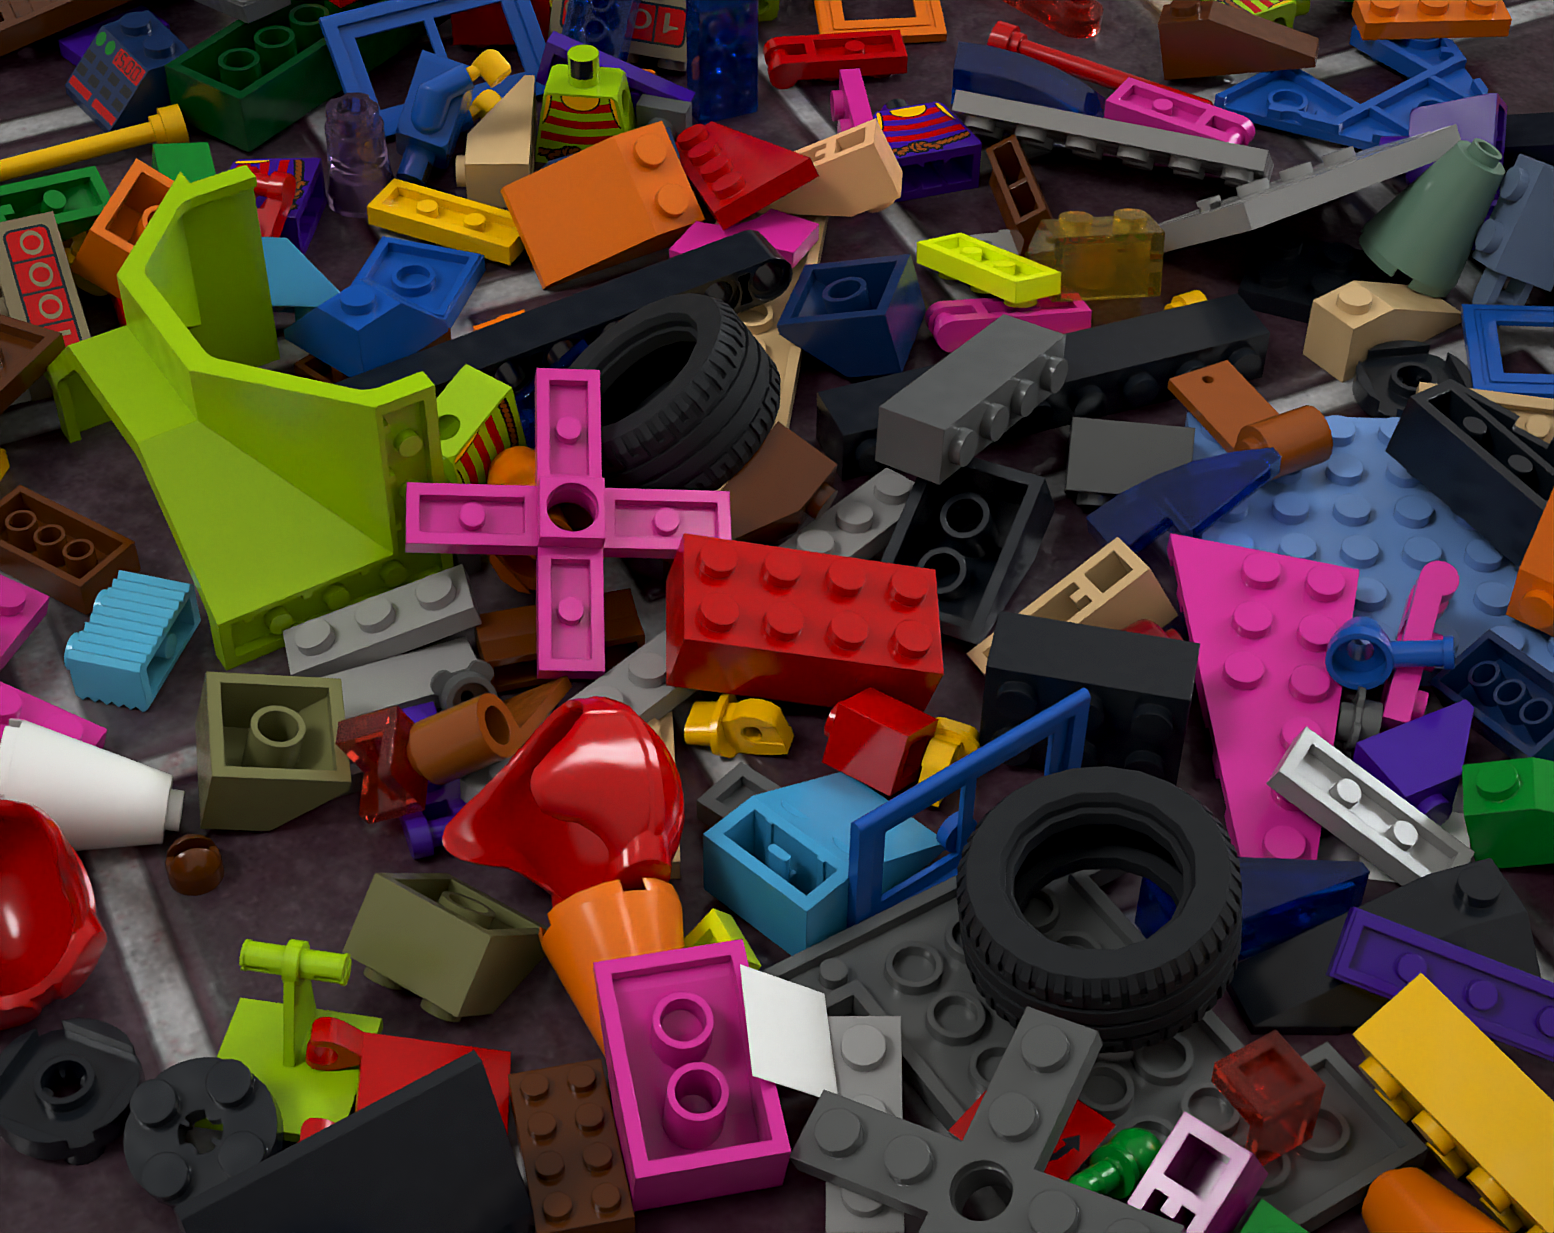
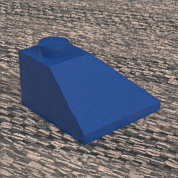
(365, 328)

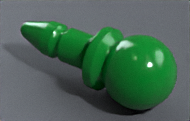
(1120, 1163)

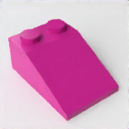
(683, 1077)

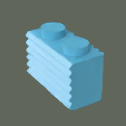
(132, 639)

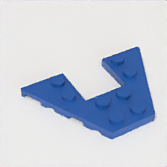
(1311, 108)

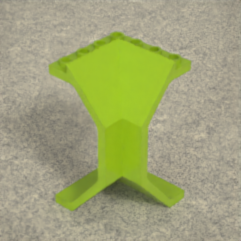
(266, 477)

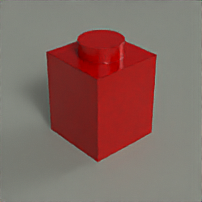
(878, 740)

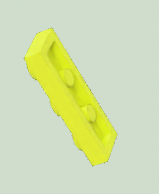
(989, 269)

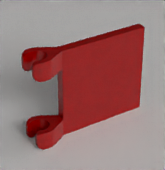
(392, 1063)

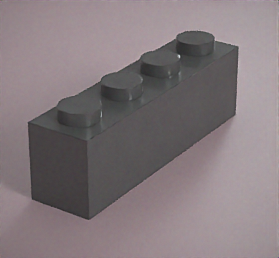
(970, 398)

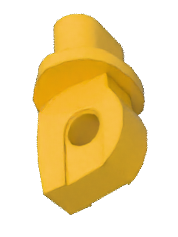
(738, 727)
(949, 744)

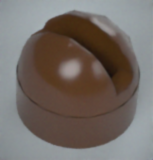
(194, 865)

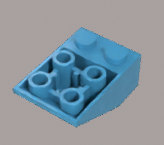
(787, 857)

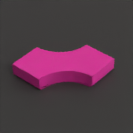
(786, 232)

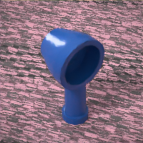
(1372, 663)

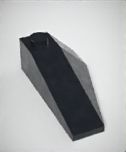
(1460, 905)

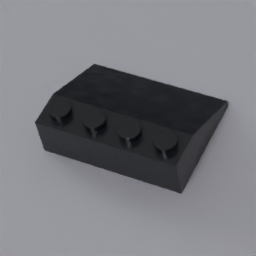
(405, 1164)

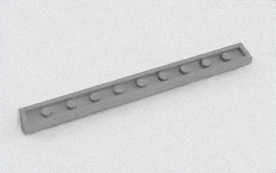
(851, 528)

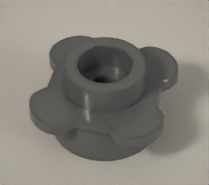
(474, 678)
(1357, 721)

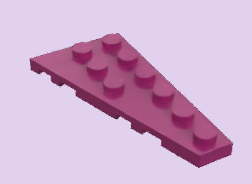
(1261, 675)

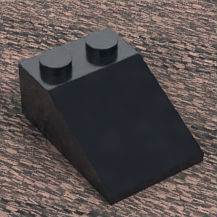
(978, 536)

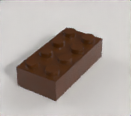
(60, 549)
(570, 1150)

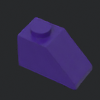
(1421, 758)

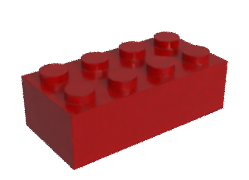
(799, 624)

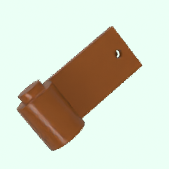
(1246, 421)
(479, 732)

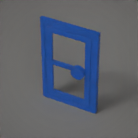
(344, 27)
(1484, 352)
(1066, 729)

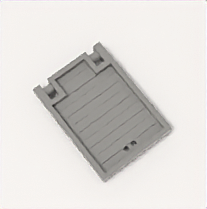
(1304, 188)

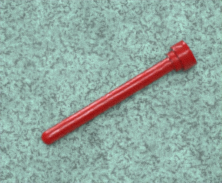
(1010, 38)

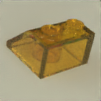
(1101, 254)

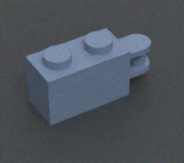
(1518, 236)

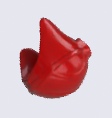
(578, 804)
(45, 915)

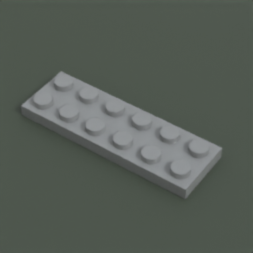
(1093, 136)

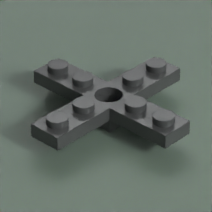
(1003, 1146)

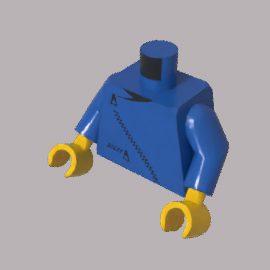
(441, 109)

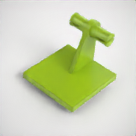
(275, 1036)

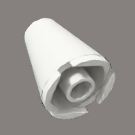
(87, 790)

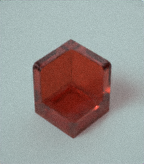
(379, 749)
(1272, 1093)

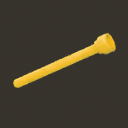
(162, 128)

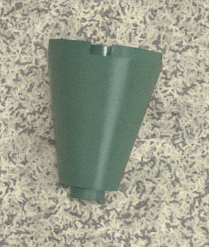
(1436, 218)

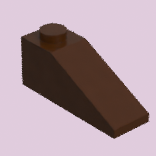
(1223, 40)
(778, 489)

